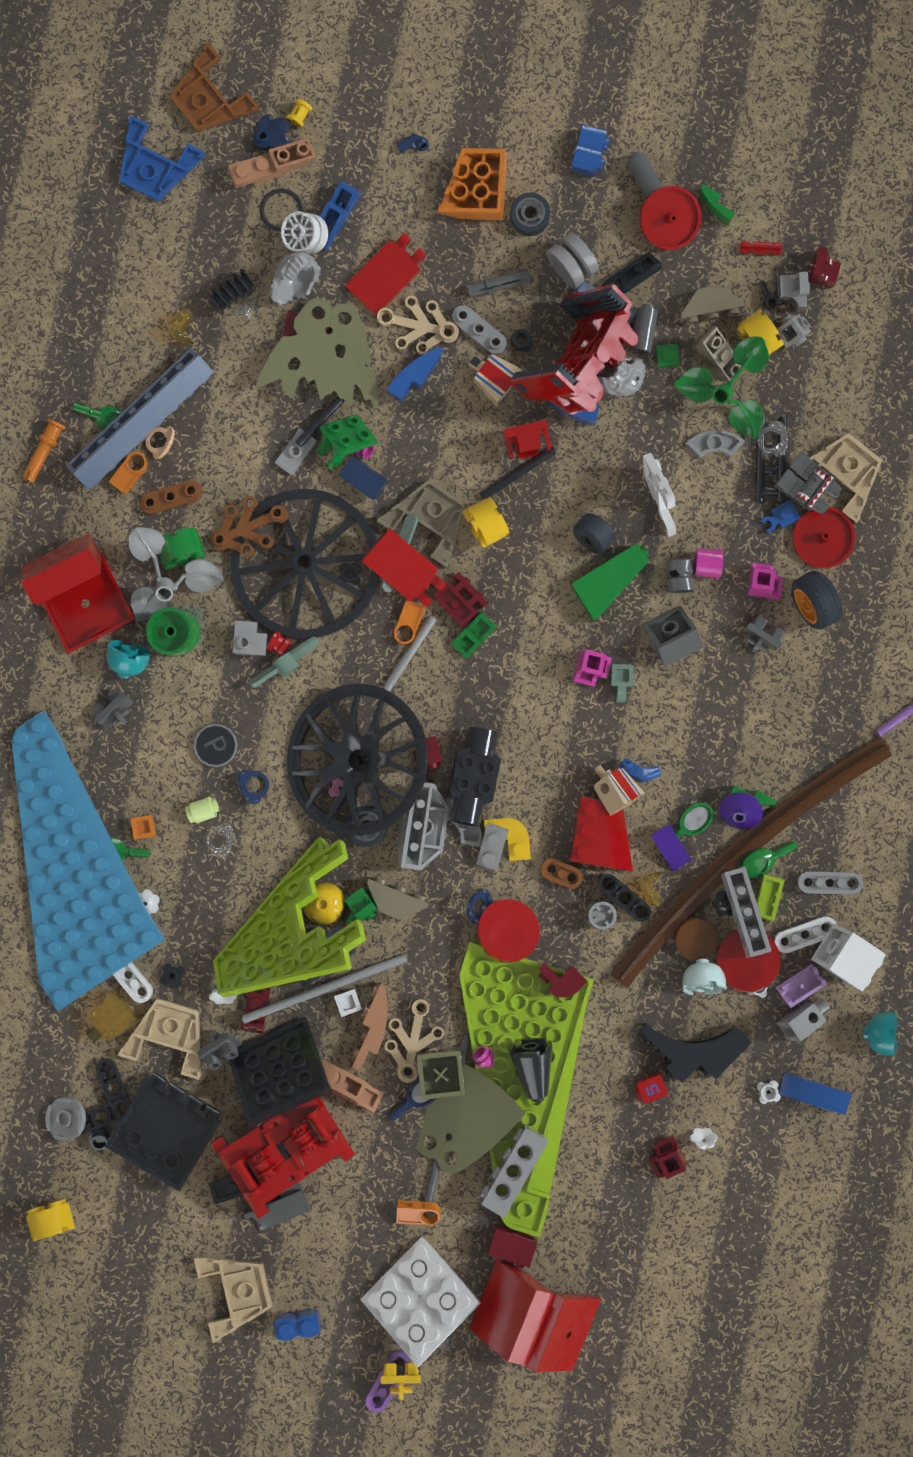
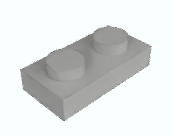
(492, 846)

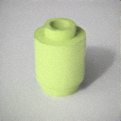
(202, 810)

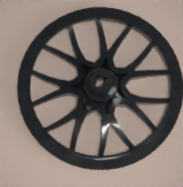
(349, 762)

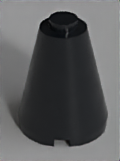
(533, 1066)

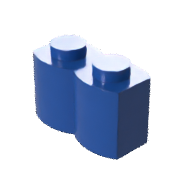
(589, 151)
(303, 1324)

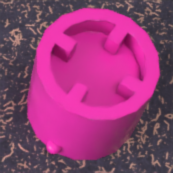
(708, 562)

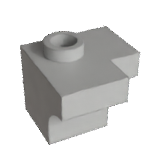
(794, 290)
(248, 640)

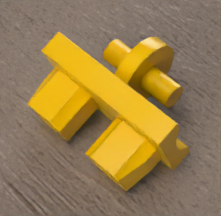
(390, 1377)

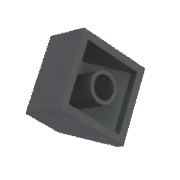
(672, 635)

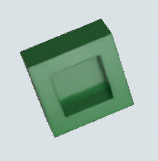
(667, 356)

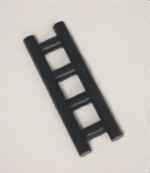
(761, 469)

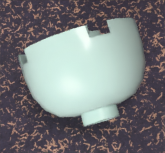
(703, 978)

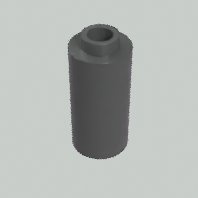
(643, 173)
(644, 328)

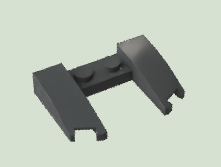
(290, 1204)

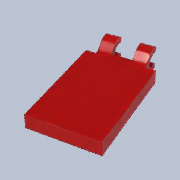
(386, 274)
(403, 567)

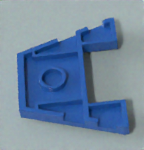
(149, 171)

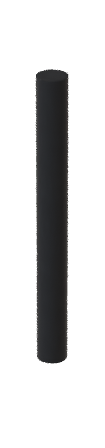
(329, 411)
(517, 473)

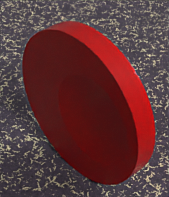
(670, 217)
(824, 539)
(508, 930)
(747, 973)

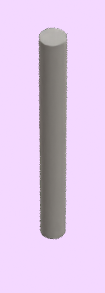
(409, 653)

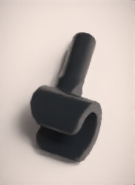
(767, 295)

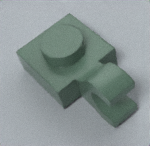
(622, 678)

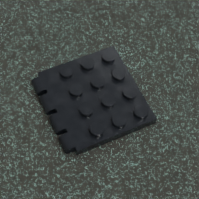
(164, 1131)

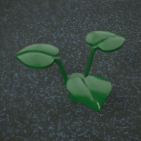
(745, 417)

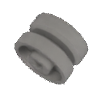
(572, 260)

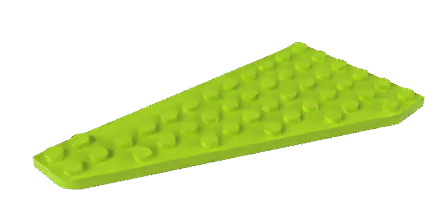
(501, 1009)

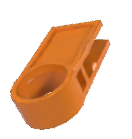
(125, 477)
(410, 617)
(412, 1213)

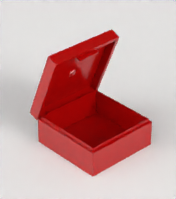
(65, 580)
(531, 1322)

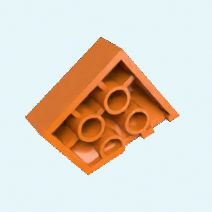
(477, 185)

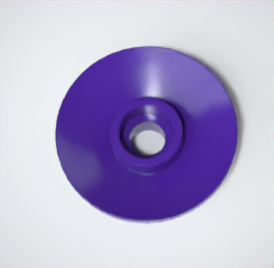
(741, 804)

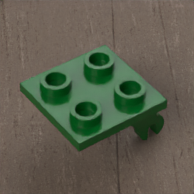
(346, 437)

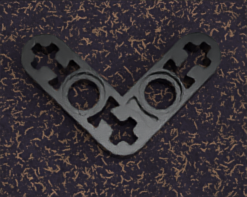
(113, 1099)

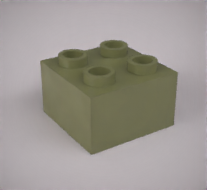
(440, 1074)

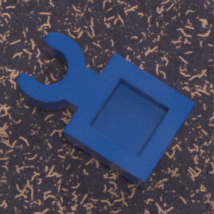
(782, 515)

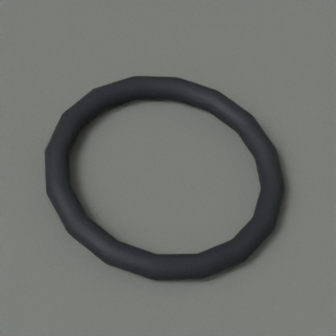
(267, 196)

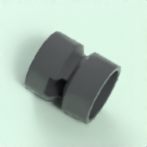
(680, 576)

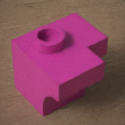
(764, 582)
(591, 666)

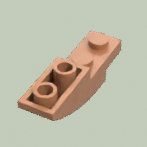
(273, 164)
(376, 1019)
(352, 1087)

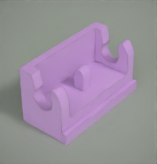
(801, 986)

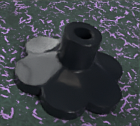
(719, 904)

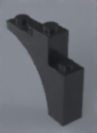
(685, 1056)

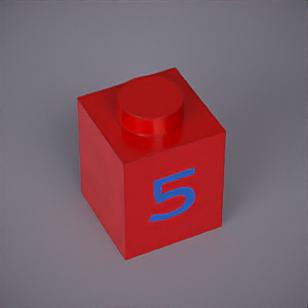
(650, 1088)

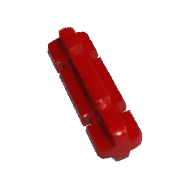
(761, 248)

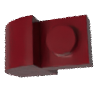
(564, 985)

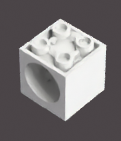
(848, 957)

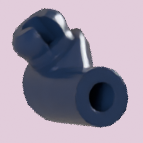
(413, 141)

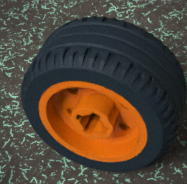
(816, 600)

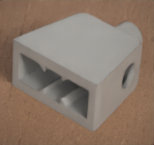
(797, 1025)

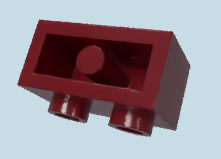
(433, 753)
(512, 1246)

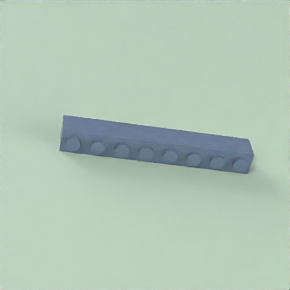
(140, 418)

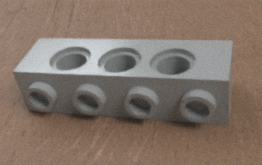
(746, 912)
(499, 1202)

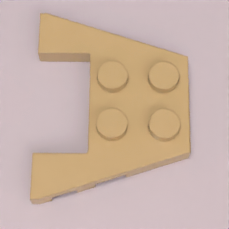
(853, 467)
(172, 1027)
(244, 1290)

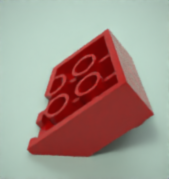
(600, 837)

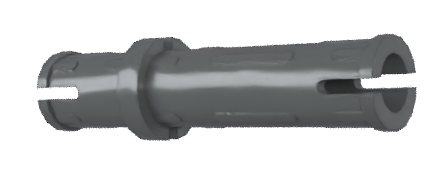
(498, 283)

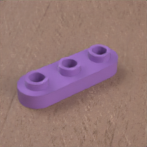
(383, 1390)

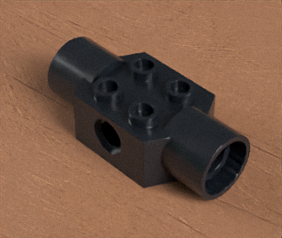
(474, 776)

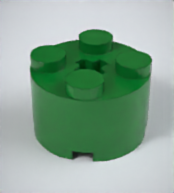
(181, 548)

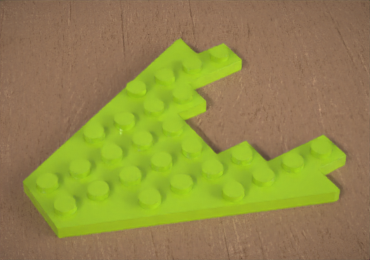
(273, 941)

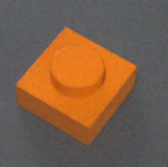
(143, 827)

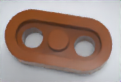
(561, 873)

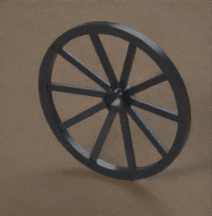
(334, 626)

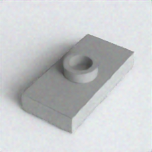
(294, 455)

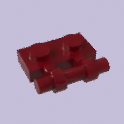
(454, 602)

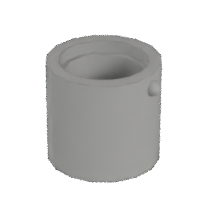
(601, 915)

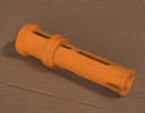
(47, 441)

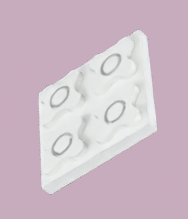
(420, 1301)

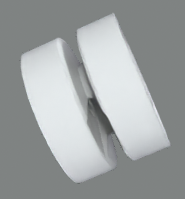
(304, 232)

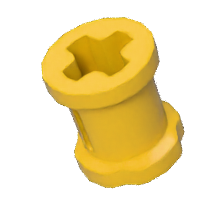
(299, 112)

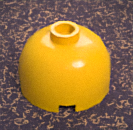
(328, 905)

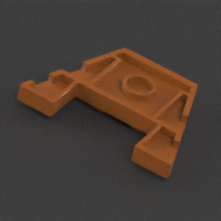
(202, 101)

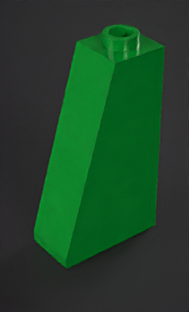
(607, 581)

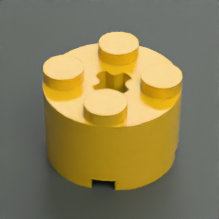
(760, 326)
(486, 522)
(51, 1221)

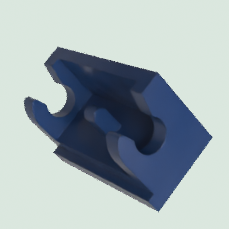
(364, 478)

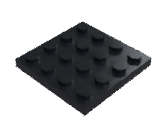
(279, 1072)

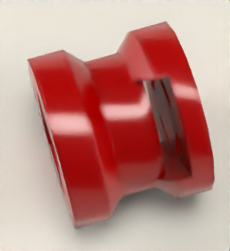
(278, 644)

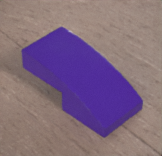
(670, 847)

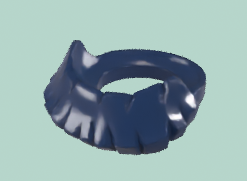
(251, 797)
(486, 898)

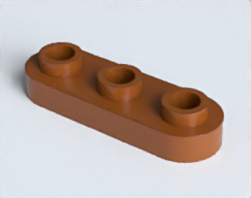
(181, 497)

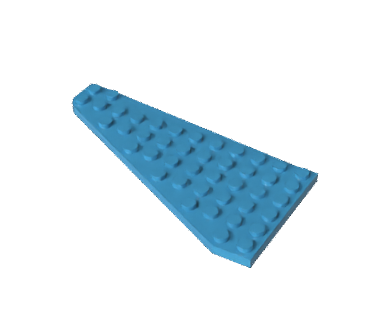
(80, 892)

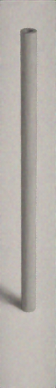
(324, 988)

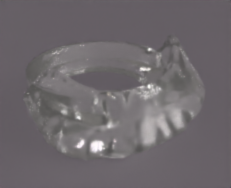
(777, 427)
(227, 830)

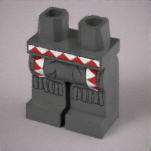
(814, 484)

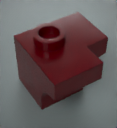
(823, 269)
(669, 1158)

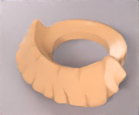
(168, 432)

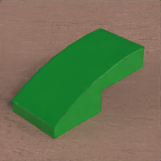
(711, 201)
(474, 635)
(760, 796)

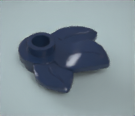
(273, 130)

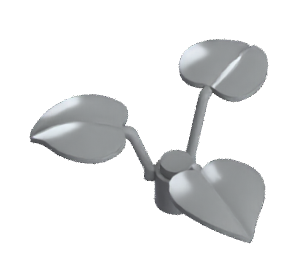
(199, 574)

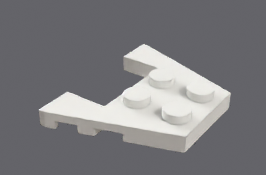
(660, 491)

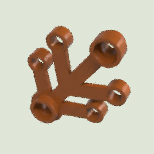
(245, 527)

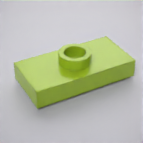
(769, 896)

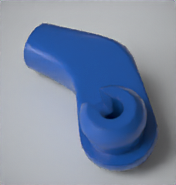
(640, 773)

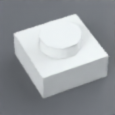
(348, 1002)

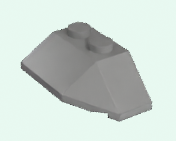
(423, 829)

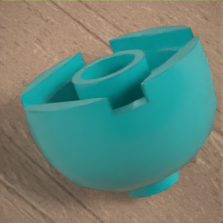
(125, 660)
(882, 1033)

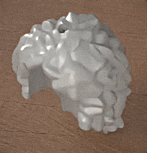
(294, 277)
(624, 378)

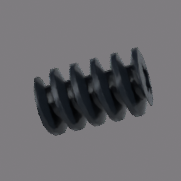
(231, 290)

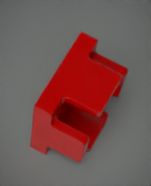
(527, 439)

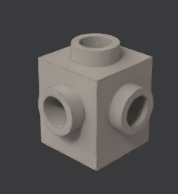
(787, 332)

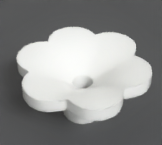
(151, 899)
(219, 999)
(703, 1138)

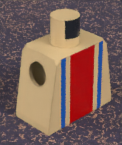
(493, 376)
(616, 788)

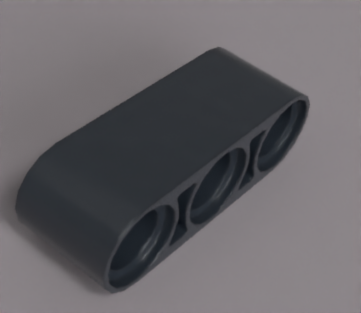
(631, 905)

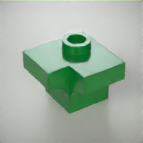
(360, 906)

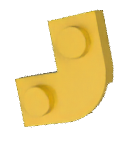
(517, 838)

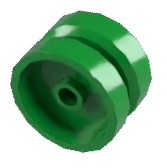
(170, 620)

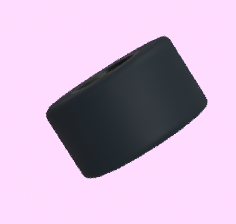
(594, 533)

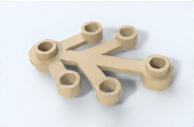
(421, 326)
(413, 1043)

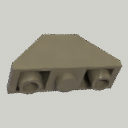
(711, 303)
(718, 353)
(395, 900)

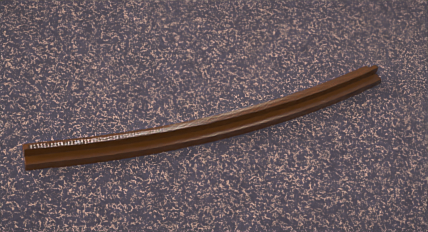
(732, 857)

